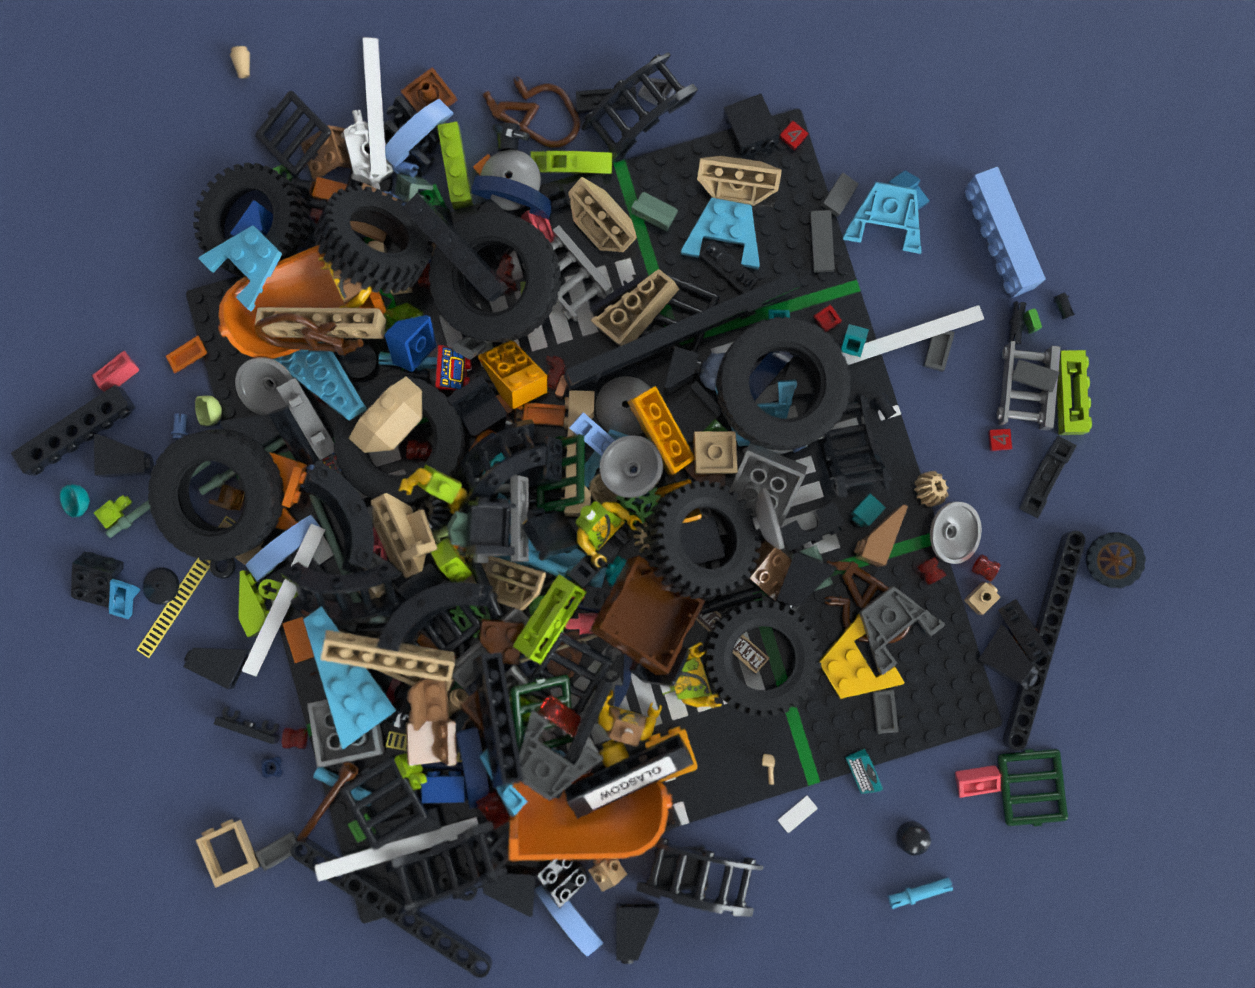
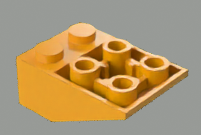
(514, 374)

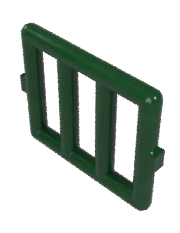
(577, 459)
(519, 710)
(1008, 800)

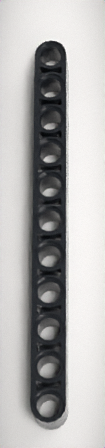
(1051, 631)
(380, 906)

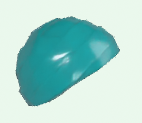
(74, 500)

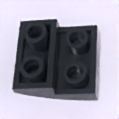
(561, 879)

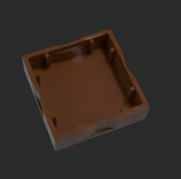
(646, 617)

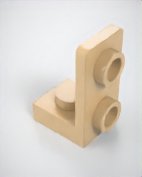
(424, 539)

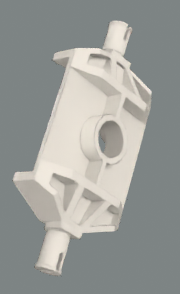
(356, 139)

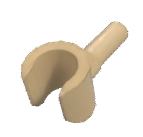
(768, 760)

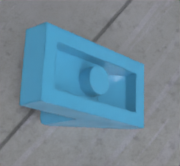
(909, 180)
(122, 598)

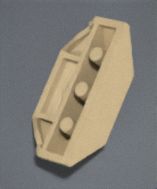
(738, 179)
(600, 217)
(389, 418)
(395, 532)
(513, 582)

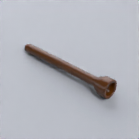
(346, 773)

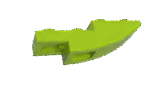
(573, 162)

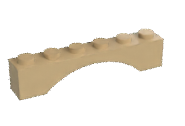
(577, 404)

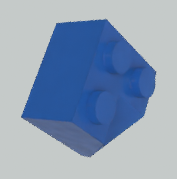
(255, 216)
(411, 341)

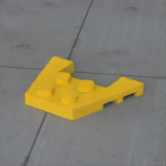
(848, 668)

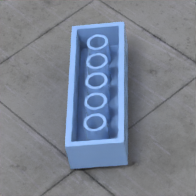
(1004, 232)

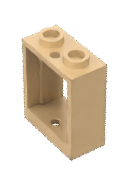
(211, 859)

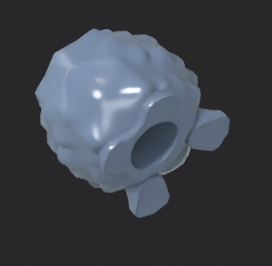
(709, 370)

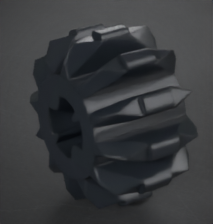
(435, 510)

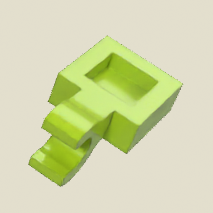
(112, 511)
(412, 772)

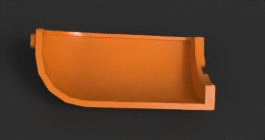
(293, 284)
(617, 830)

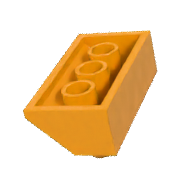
(661, 429)

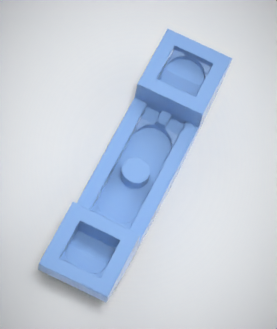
(415, 130)
(593, 434)
(279, 549)
(572, 923)

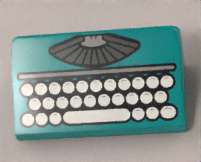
(864, 772)

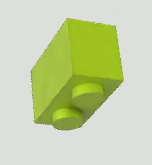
(451, 562)

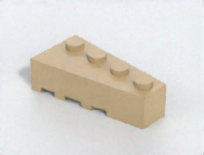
(636, 309)

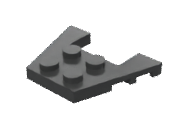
(887, 618)
(544, 768)

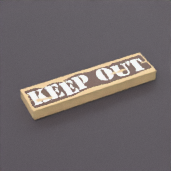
(743, 649)

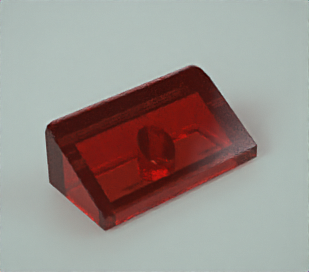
(560, 715)

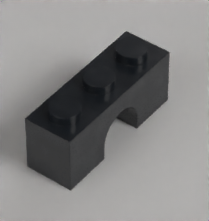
(827, 519)

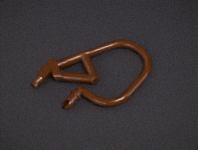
(498, 111)
(311, 334)
(861, 602)

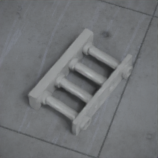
(587, 270)
(1045, 398)
(519, 495)

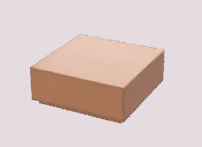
(561, 388)

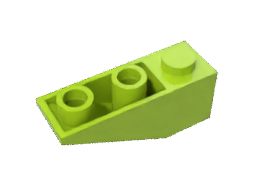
(251, 605)

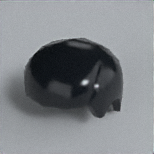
(913, 838)

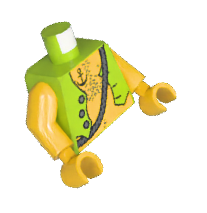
(438, 485)
(599, 524)
(692, 683)

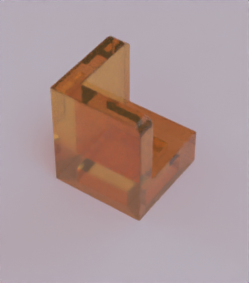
(229, 498)

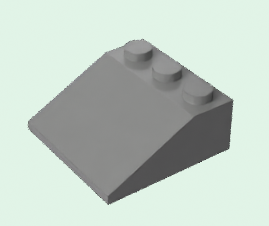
(771, 470)
(327, 743)

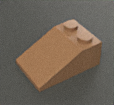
(879, 542)

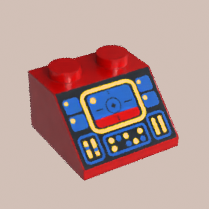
(451, 370)

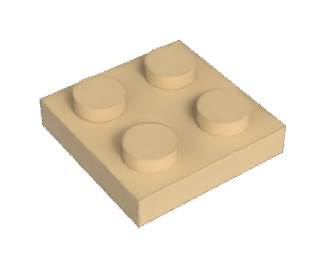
(715, 452)

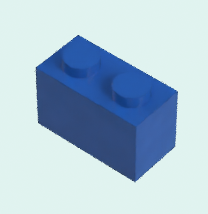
(444, 788)

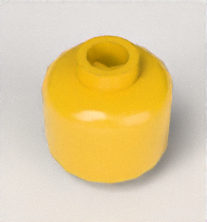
(613, 752)

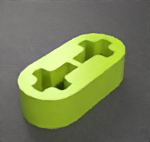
(274, 584)

